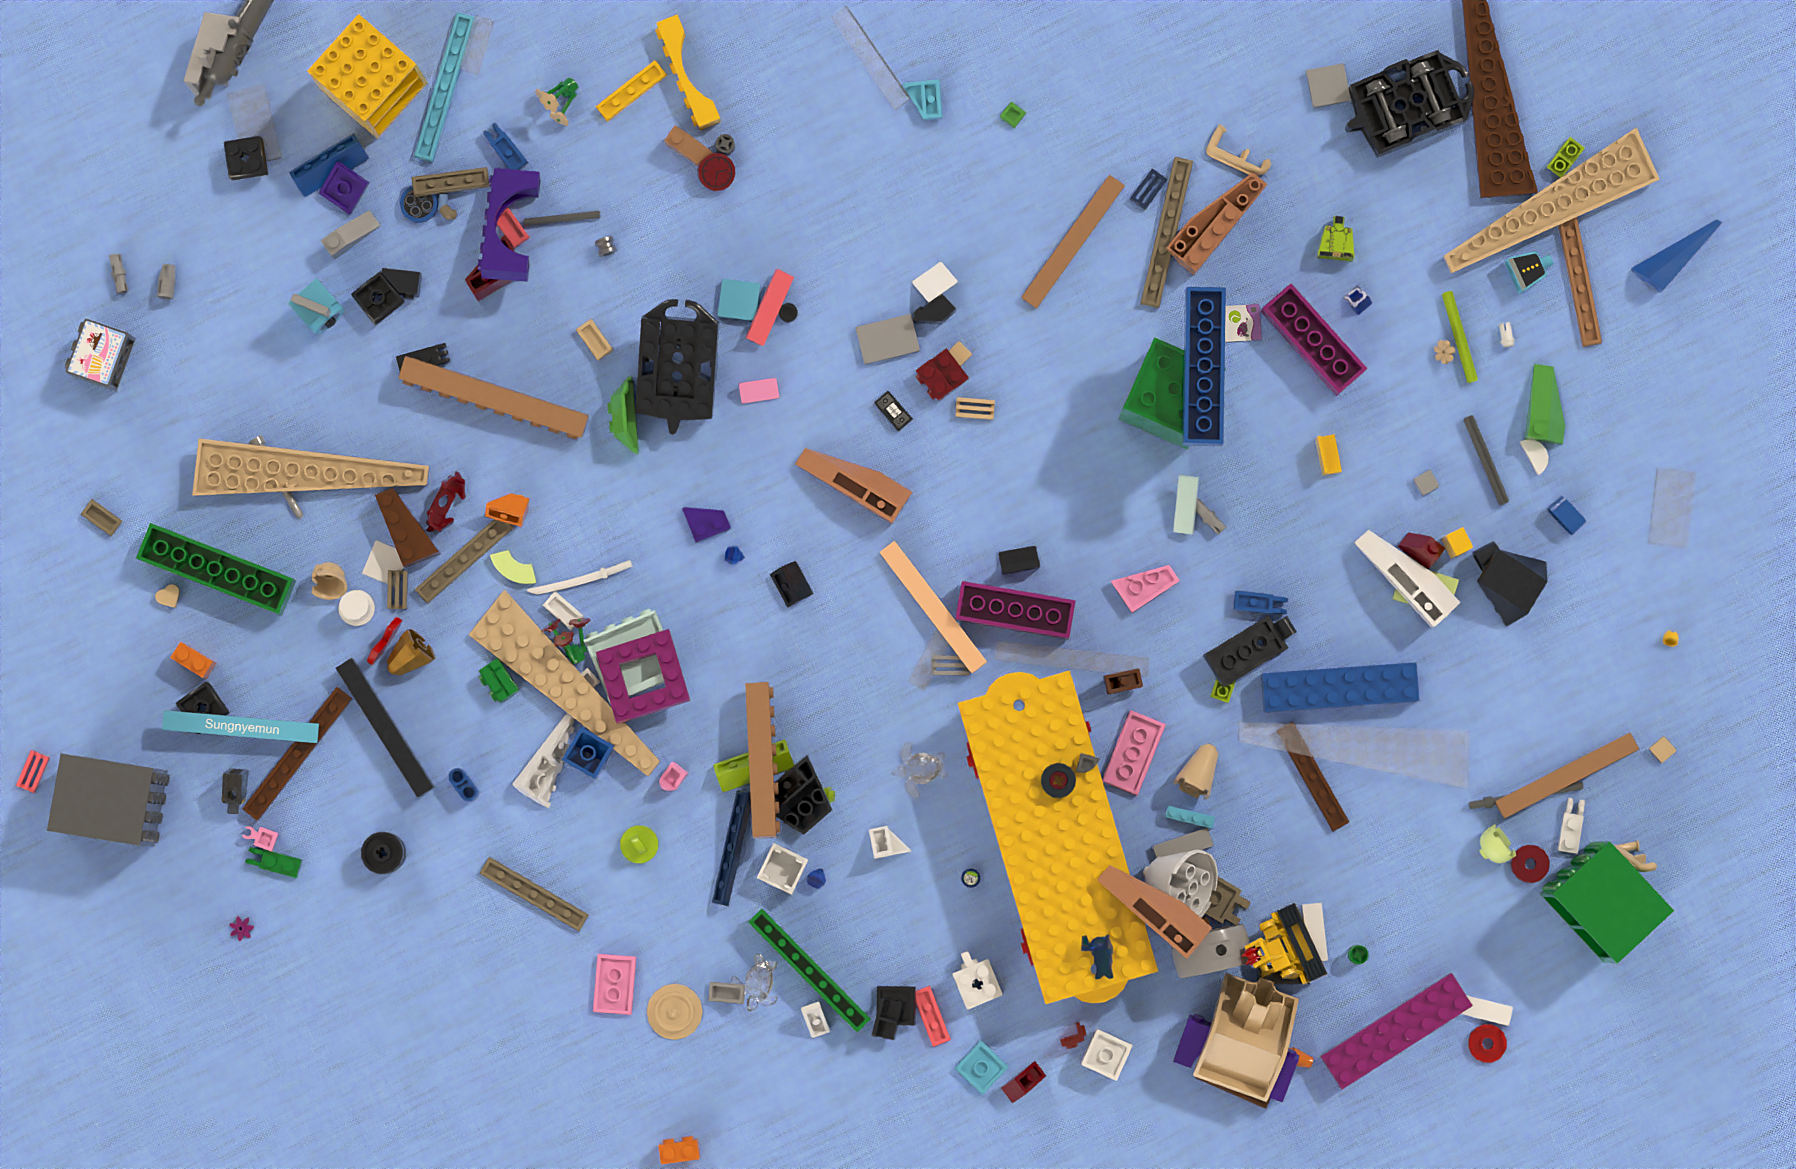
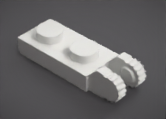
(1571, 828)

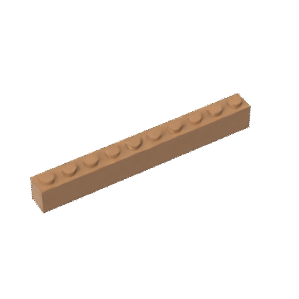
(493, 396)

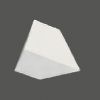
(886, 843)

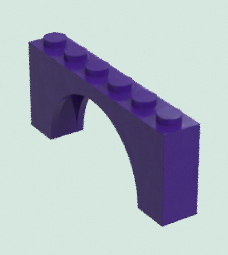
(506, 188)
(1194, 1040)

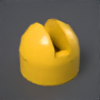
(1670, 638)

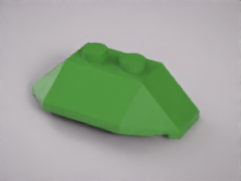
(624, 416)

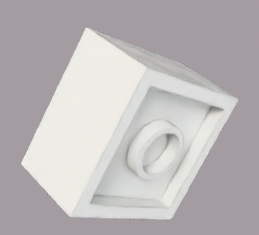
(782, 868)
(1106, 1054)

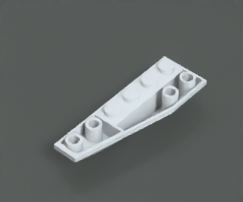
(1413, 581)

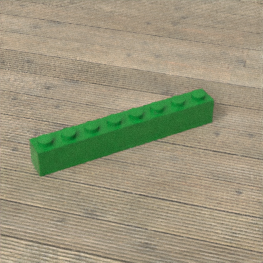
(809, 970)

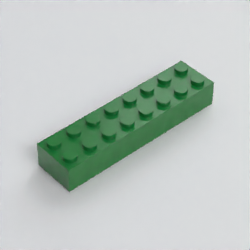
(216, 569)

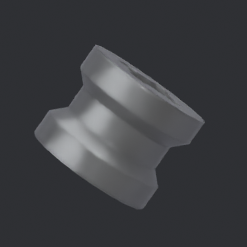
(605, 246)

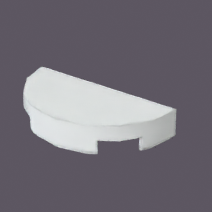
(1536, 454)

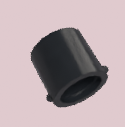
(1484, 554)

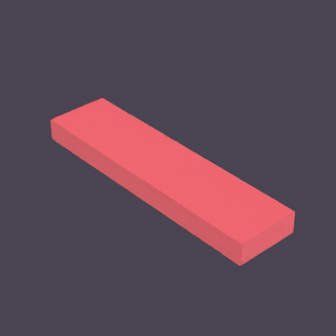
(769, 307)

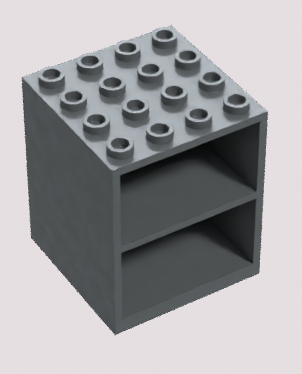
(108, 800)

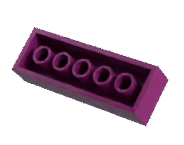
(1313, 339)
(1015, 610)

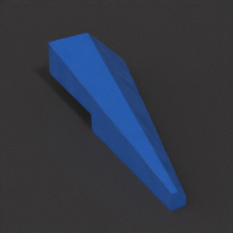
(1666, 264)

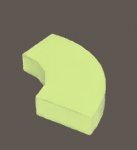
(512, 569)

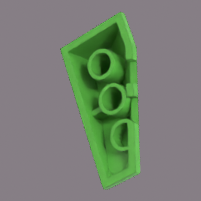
(1545, 413)

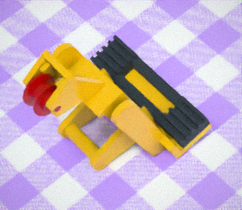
(1303, 956)

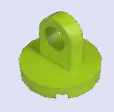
(639, 844)

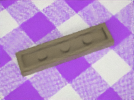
(450, 182)

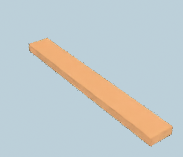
(933, 607)

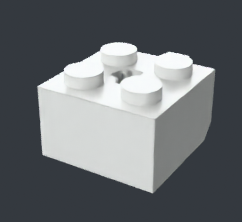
(976, 970)

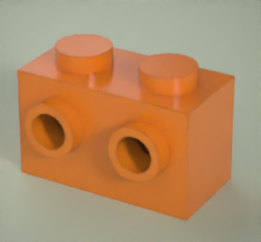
(679, 1151)

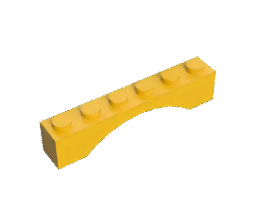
(703, 108)

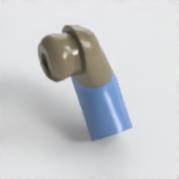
(444, 209)

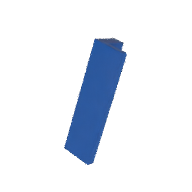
(314, 172)

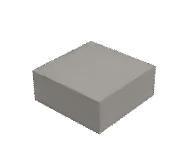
(1426, 482)

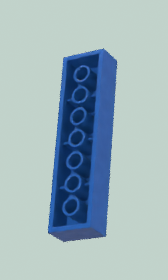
(1204, 366)
(1340, 687)

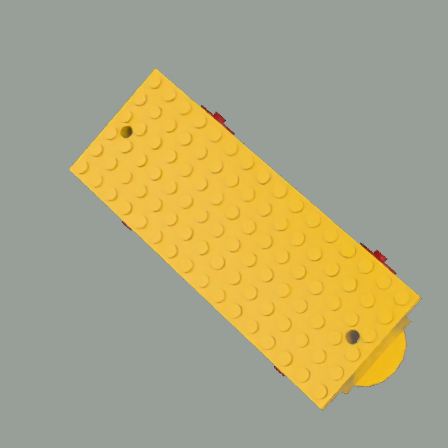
(1054, 844)

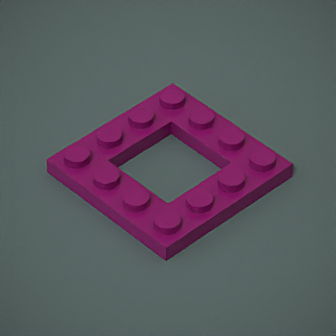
(669, 696)

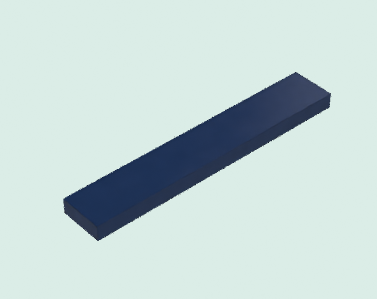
(732, 848)

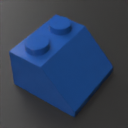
(588, 753)

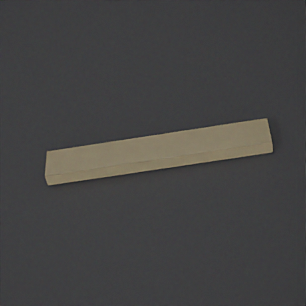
(463, 559)
(534, 894)

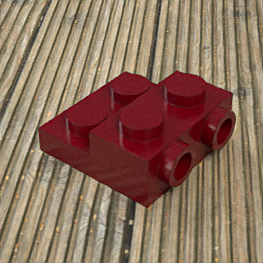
(941, 375)

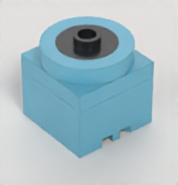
(318, 293)

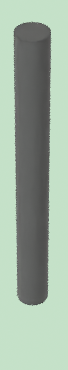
(561, 218)

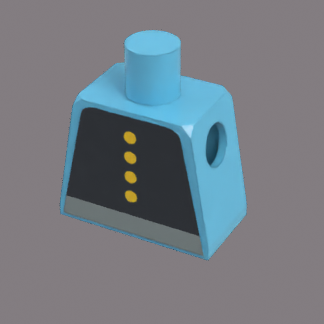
(1527, 269)

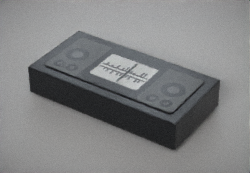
(893, 411)

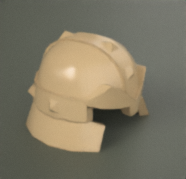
(329, 581)

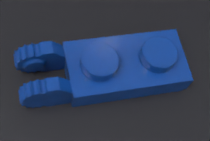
(506, 149)
(1258, 602)

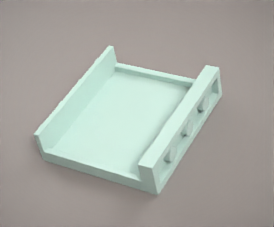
(638, 674)

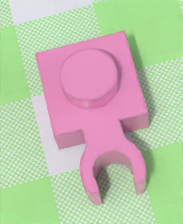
(263, 838)

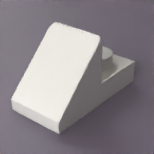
(815, 1019)

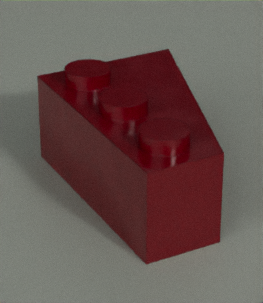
(483, 287)

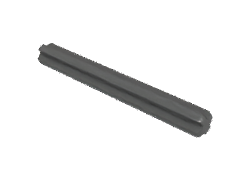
(1486, 460)

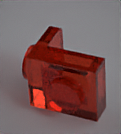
(1071, 1041)

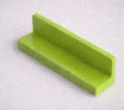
(735, 771)

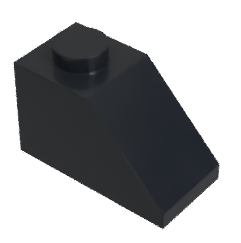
(405, 282)

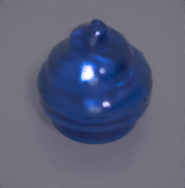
(733, 555)
(816, 878)

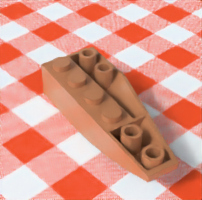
(1213, 223)
(860, 484)
(1160, 911)

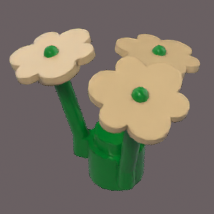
(550, 102)

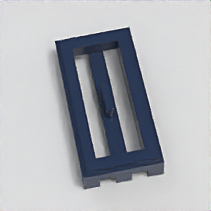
(1139, 202)

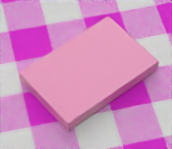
(614, 984)

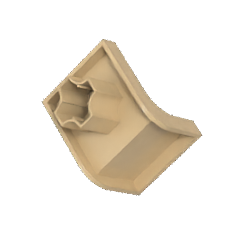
(1247, 1037)

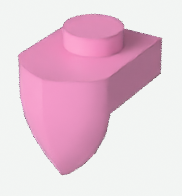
(672, 777)

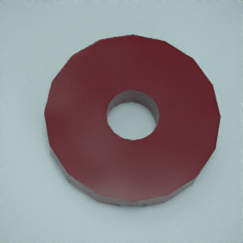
(1541, 864)

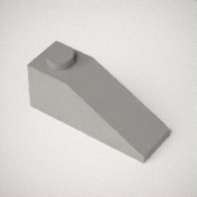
(350, 234)

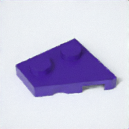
(705, 522)

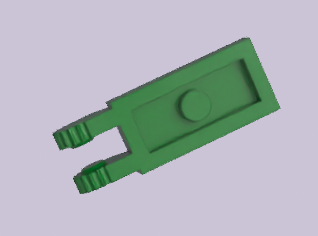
(276, 862)

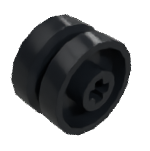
(372, 851)

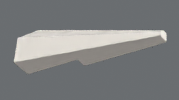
(541, 772)

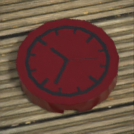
(716, 171)

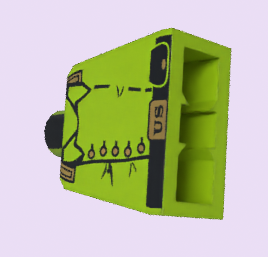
(1336, 242)

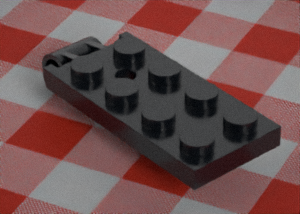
(1241, 652)

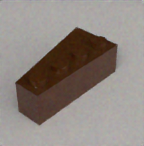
(406, 532)

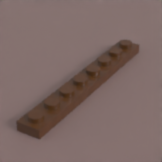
(296, 756)

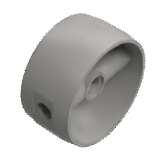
(1218, 951)

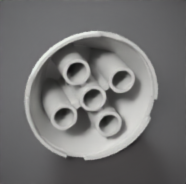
(1186, 877)

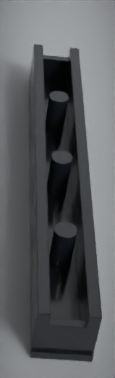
(385, 727)

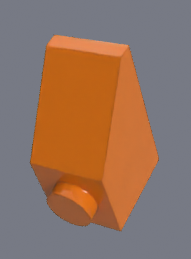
(508, 509)

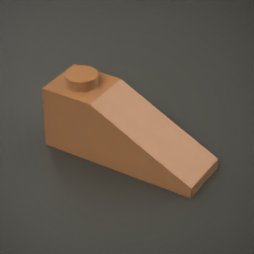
(686, 145)

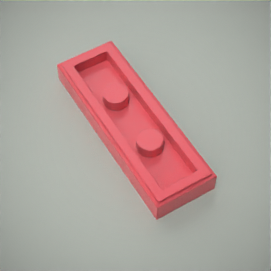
(931, 1016)

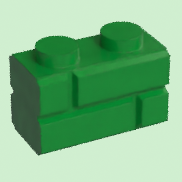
(498, 680)

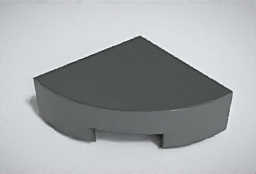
(1086, 763)

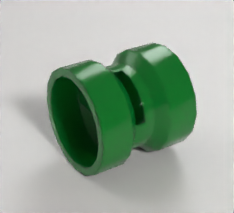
(1361, 954)

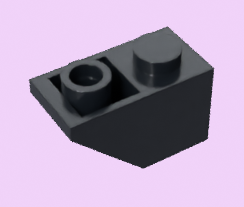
(935, 311)

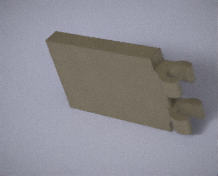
(1224, 902)

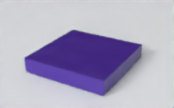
(344, 187)

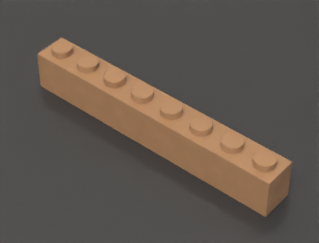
(761, 760)

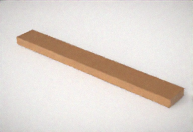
(1073, 241)
(1579, 283)
(1566, 775)

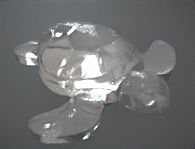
(919, 768)
(759, 983)

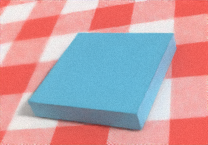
(738, 299)
(981, 1067)

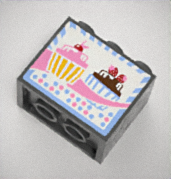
(99, 354)

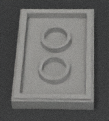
(887, 339)

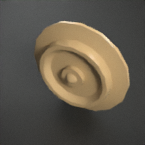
(674, 1011)

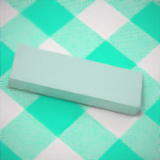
(1186, 504)

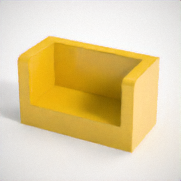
(1457, 542)

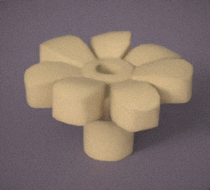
(1444, 351)

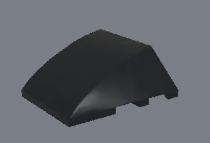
(1513, 584)
(801, 797)

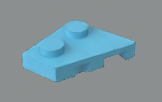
(926, 97)

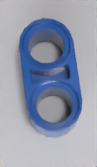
(1566, 515)
(463, 784)

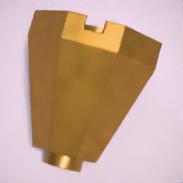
(409, 654)

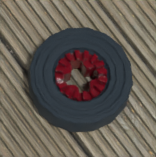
(1067, 784)

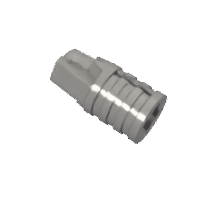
(166, 282)

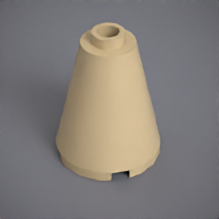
(1199, 772)

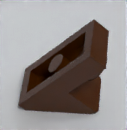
(1123, 681)

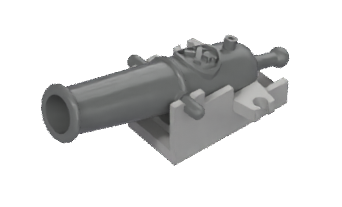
(222, 47)

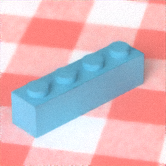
(1190, 817)

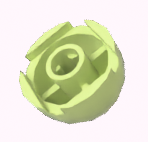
(1496, 845)

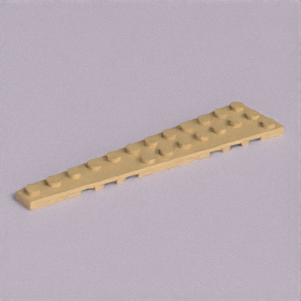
(1597, 181)
(250, 468)
(530, 653)

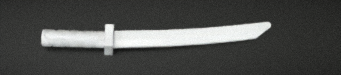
(603, 573)

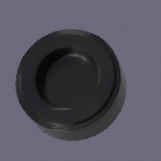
(788, 312)

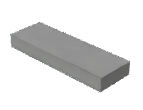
(1193, 841)

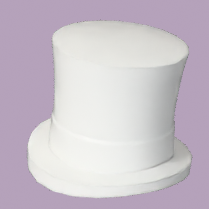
(356, 608)

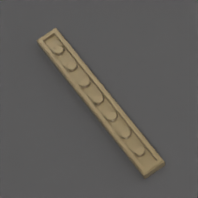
(1166, 232)

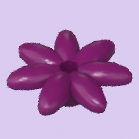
(245, 928)

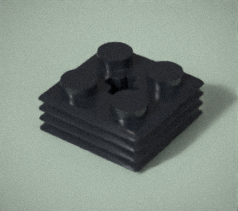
(255, 165)
(389, 301)
(203, 695)

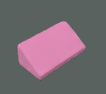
(759, 390)

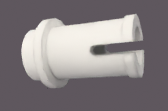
(1506, 336)

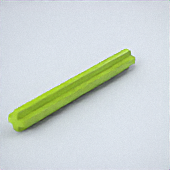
(1459, 336)

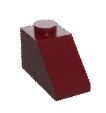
(1421, 548)
(1023, 1082)

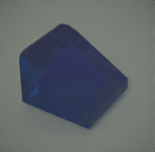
(1358, 300)

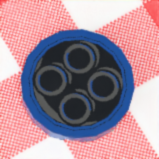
(419, 208)

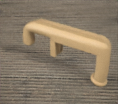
(1232, 160)
(1637, 860)

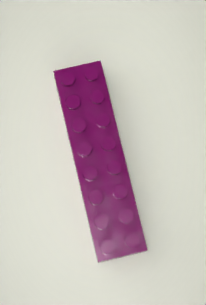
(1396, 1031)

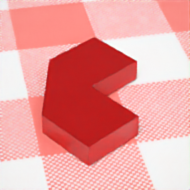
(381, 646)

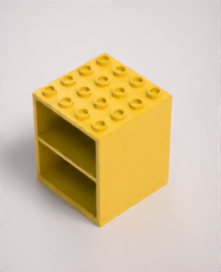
(367, 76)

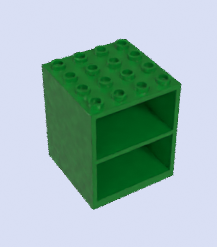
(1157, 394)
(1606, 901)

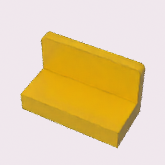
(1328, 454)

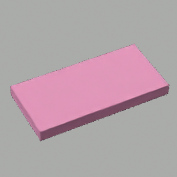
(1133, 752)

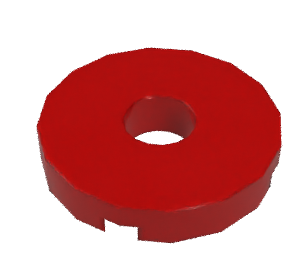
(1475, 1043)

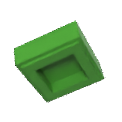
(1012, 114)

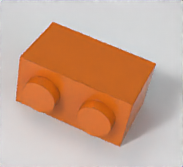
(193, 660)

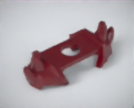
(437, 515)

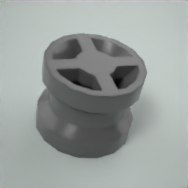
(723, 141)

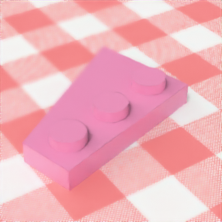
(1143, 587)

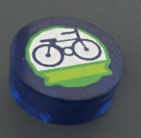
(970, 878)

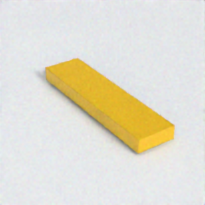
(631, 91)

